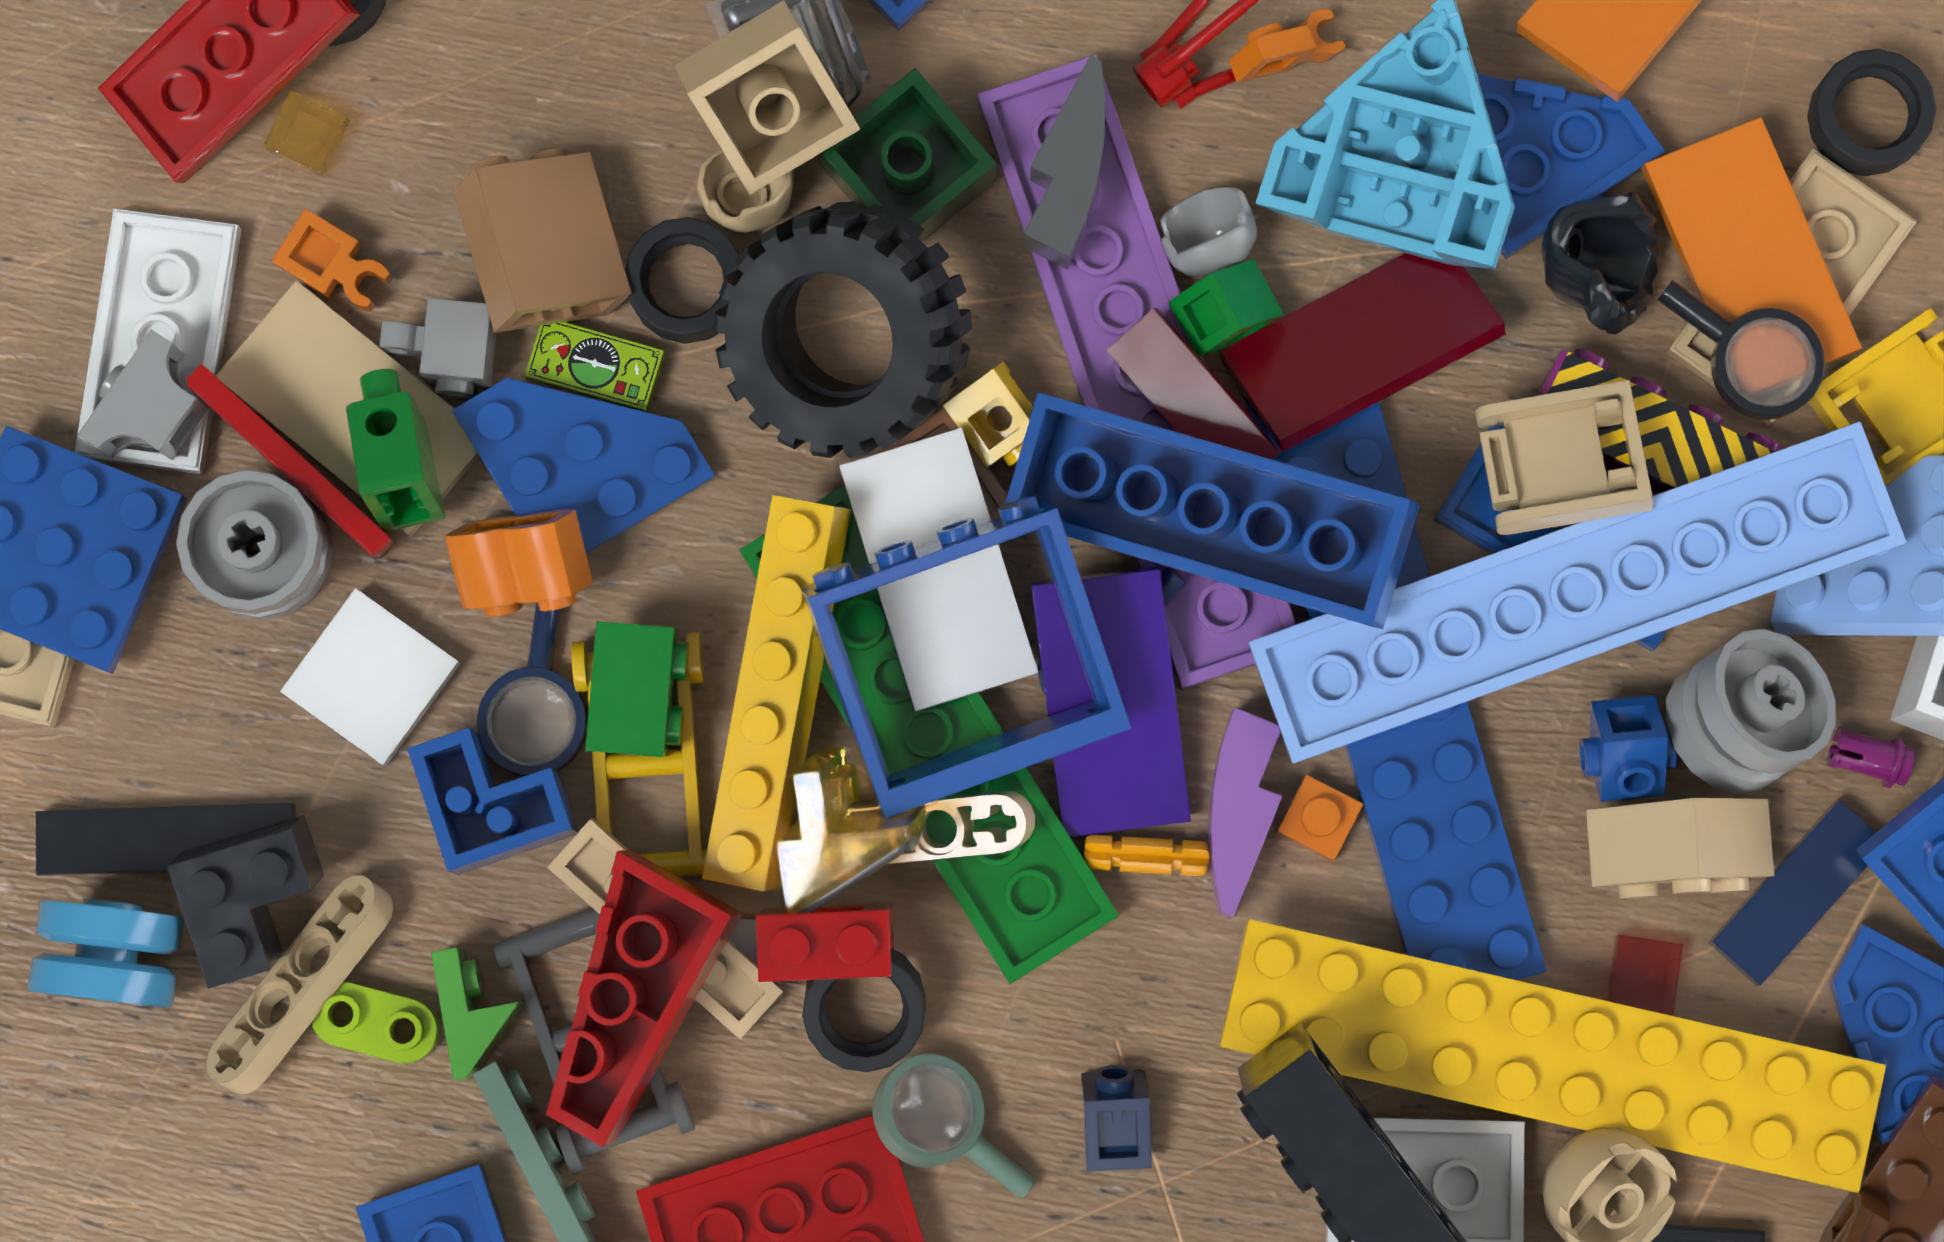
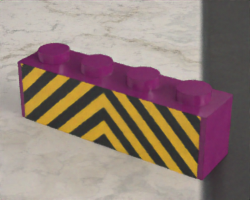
(1676, 441)

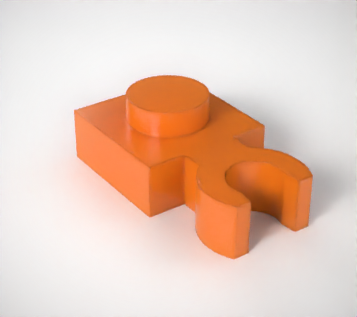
(324, 257)

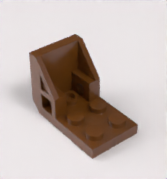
(1903, 1183)

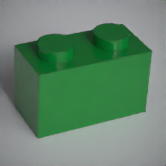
(635, 689)

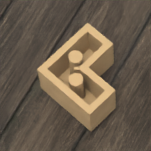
(1683, 842)

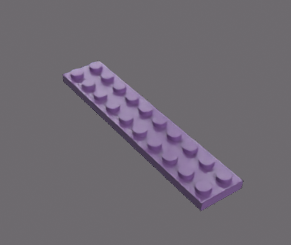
(1106, 290)

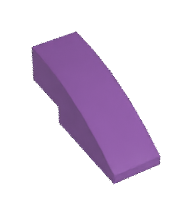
(1239, 808)

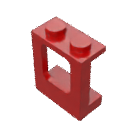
(825, 943)

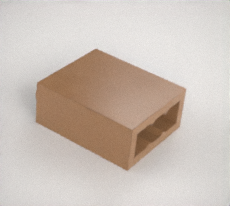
(541, 239)

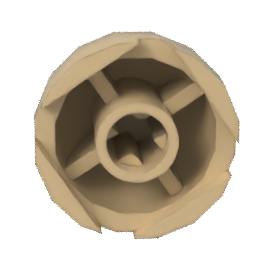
(1608, 1188)

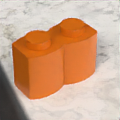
(519, 562)

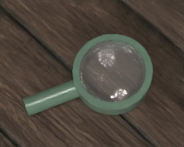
(935, 1113)

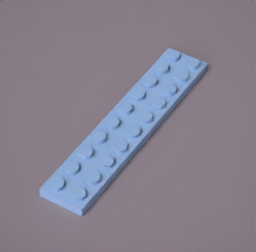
(1579, 593)

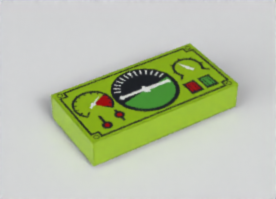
(595, 365)

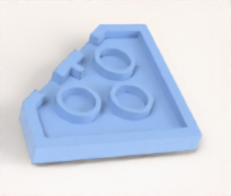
(1888, 592)

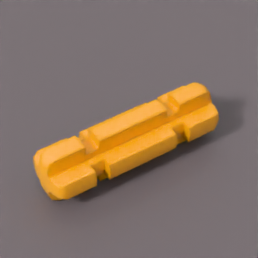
(1146, 855)

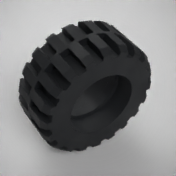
(781, 377)

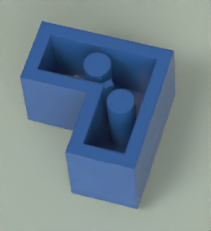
(485, 821)

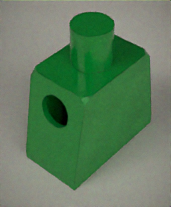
(393, 454)

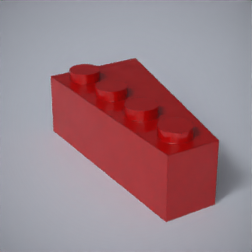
(641, 980)

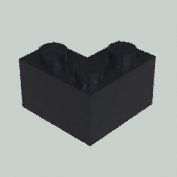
(227, 893)

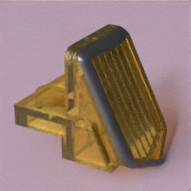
(831, 842)

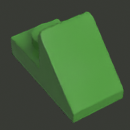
(468, 1031)

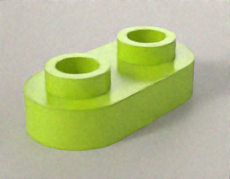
(374, 1023)

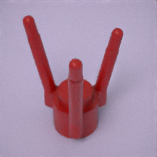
(1168, 69)

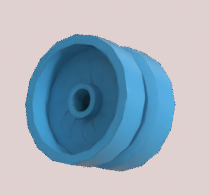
(106, 952)

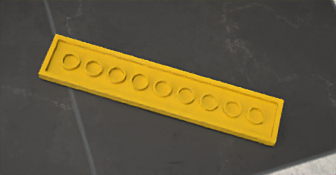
(1557, 1055)

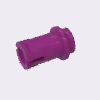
(1872, 757)

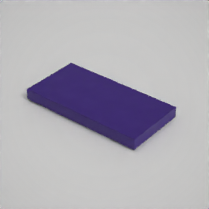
(1138, 773)

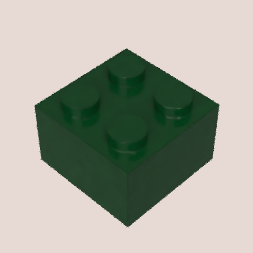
(911, 157)

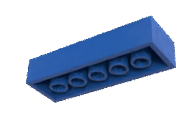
(1216, 510)

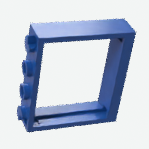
(1003, 752)

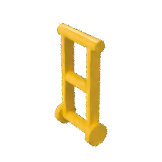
(678, 761)

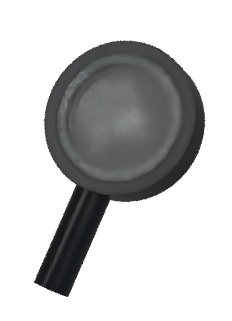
(1761, 361)

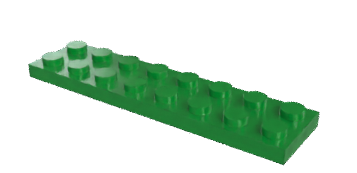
(1019, 901)

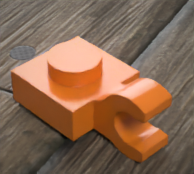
(1278, 50)

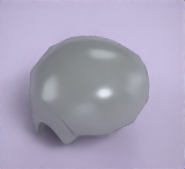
(1209, 231)

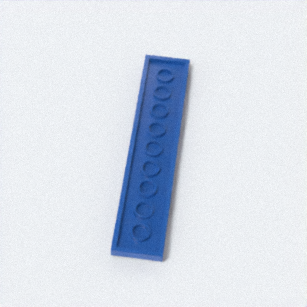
(1428, 779)

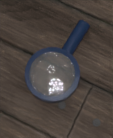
(531, 713)

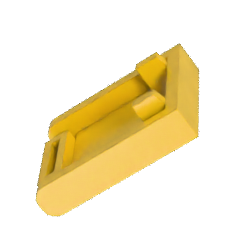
(1898, 393)

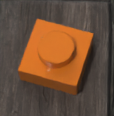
(1319, 818)

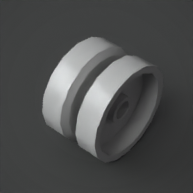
(224, 523)
(1750, 711)

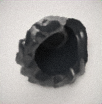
(1603, 258)

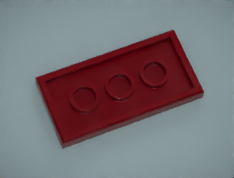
(1360, 345)

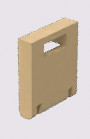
(1553, 462)

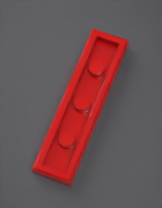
(289, 462)

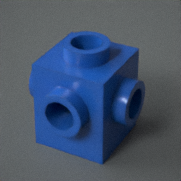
(1631, 761)

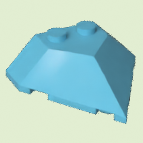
(1401, 154)

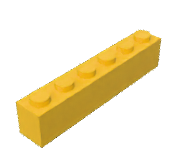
(773, 696)

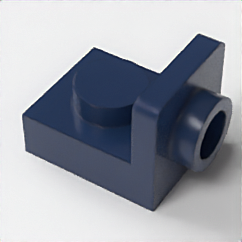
(1116, 1119)

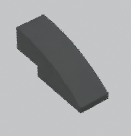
(1069, 170)

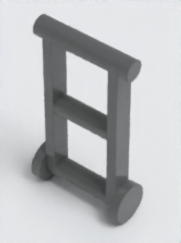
(670, 1098)

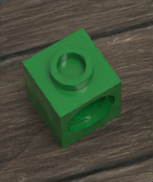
(1225, 307)

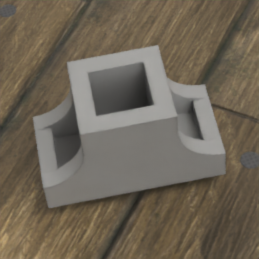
(145, 403)

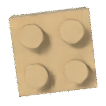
(766, 97)

